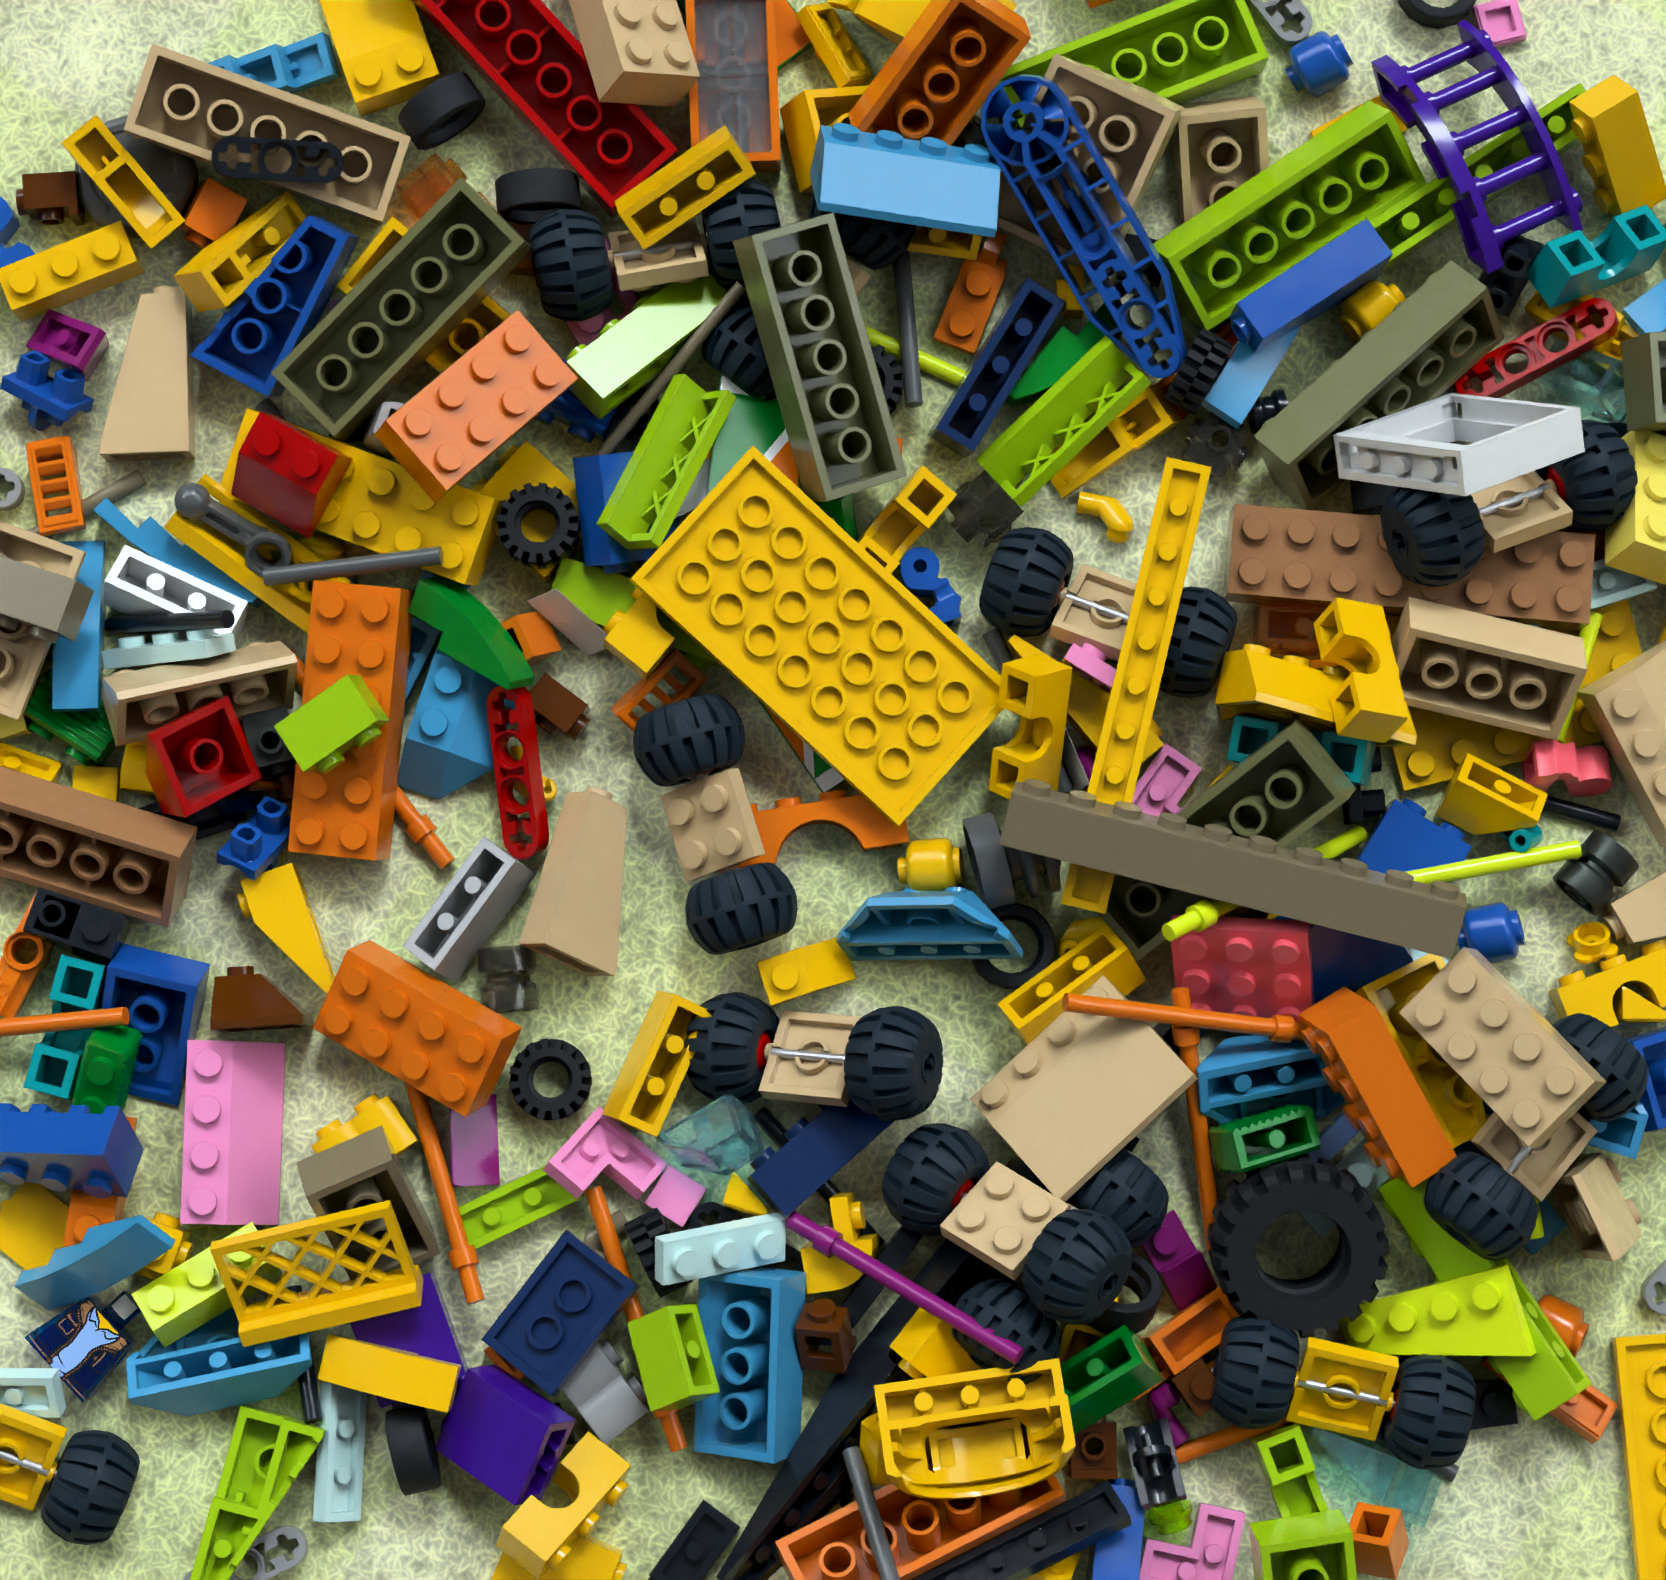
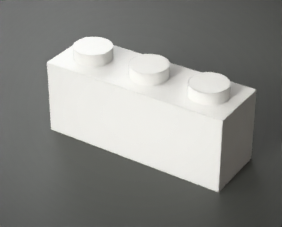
(148, 586)

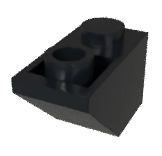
(76, 926)

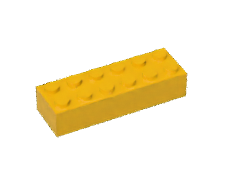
(389, 511)

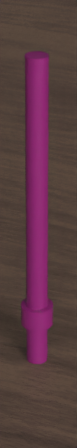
(831, 1242)

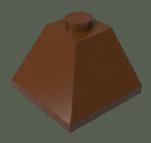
(253, 1003)

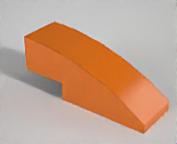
(1188, 1334)

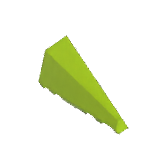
(258, 1471)

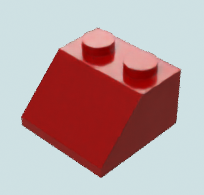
(287, 473)
(199, 759)

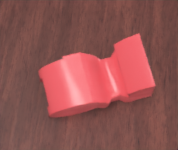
(1582, 769)

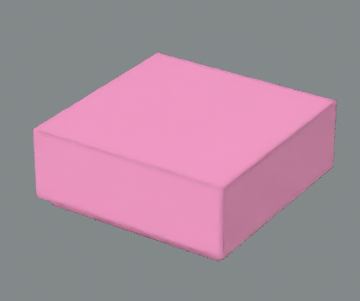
(1501, 21)
(675, 1195)

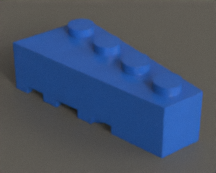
(279, 306)
(69, 1149)

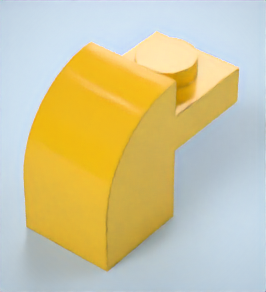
(831, 1273)

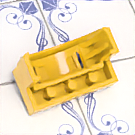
(980, 1457)

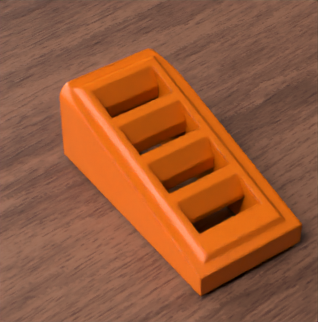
(50, 458)
(636, 694)

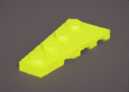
(1450, 1317)

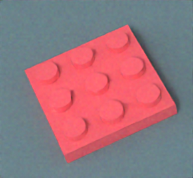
(1247, 967)

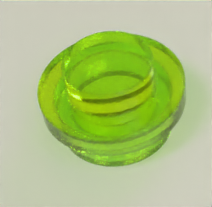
(1171, 1517)

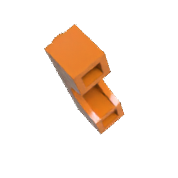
(850, 813)

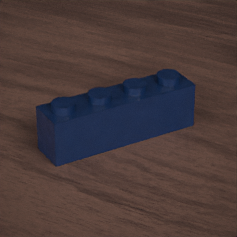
(996, 368)
(812, 1155)

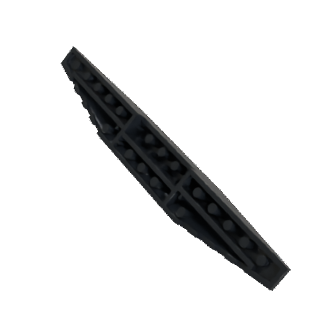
(815, 1470)

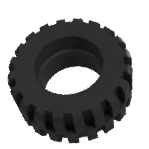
(1324, 1295)

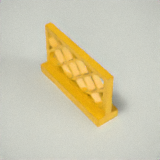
(328, 1300)

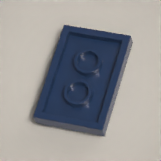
(560, 1313)

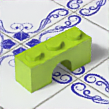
(1289, 1471)

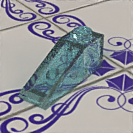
(1381, 1476)

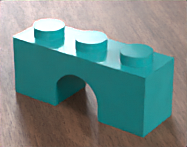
(1576, 267)
(1350, 754)
(58, 1056)

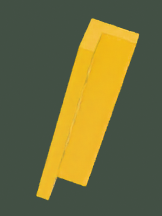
(228, 555)

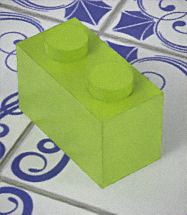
(332, 724)
(673, 1357)

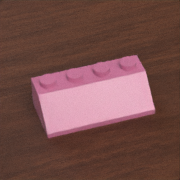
(232, 1132)

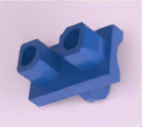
(46, 397)
(259, 841)

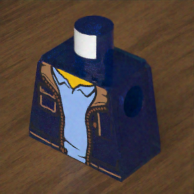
(87, 1342)

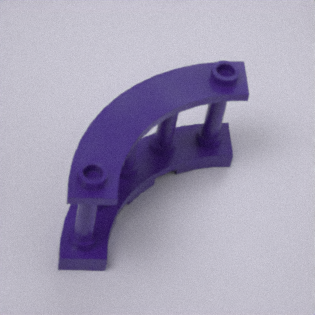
(1445, 149)

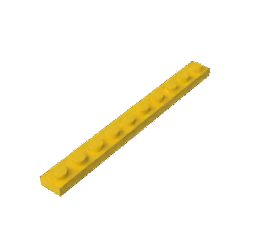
(1142, 658)

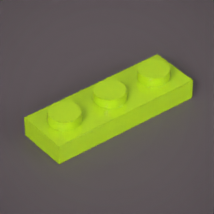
(513, 1207)

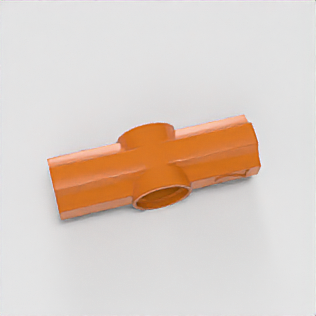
(19, 978)

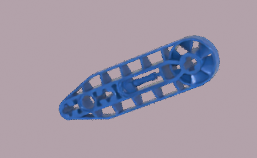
(1101, 248)

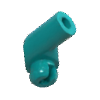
(1522, 839)

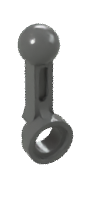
(195, 503)

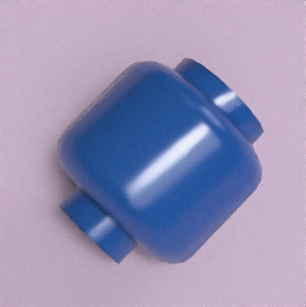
(1318, 64)
(1492, 931)

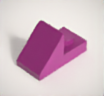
(69, 342)
(1179, 1263)

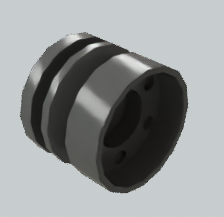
(1000, 866)

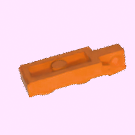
(973, 298)

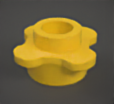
(1591, 943)

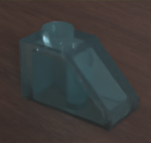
(1591, 383)
(715, 1137)

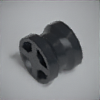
(1266, 408)

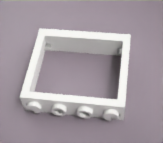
(1416, 450)

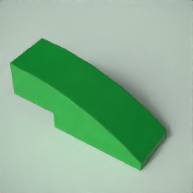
(1057, 358)
(470, 632)

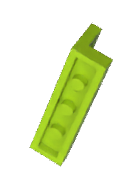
(1060, 418)
(663, 461)

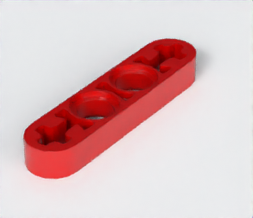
(1533, 346)
(525, 770)

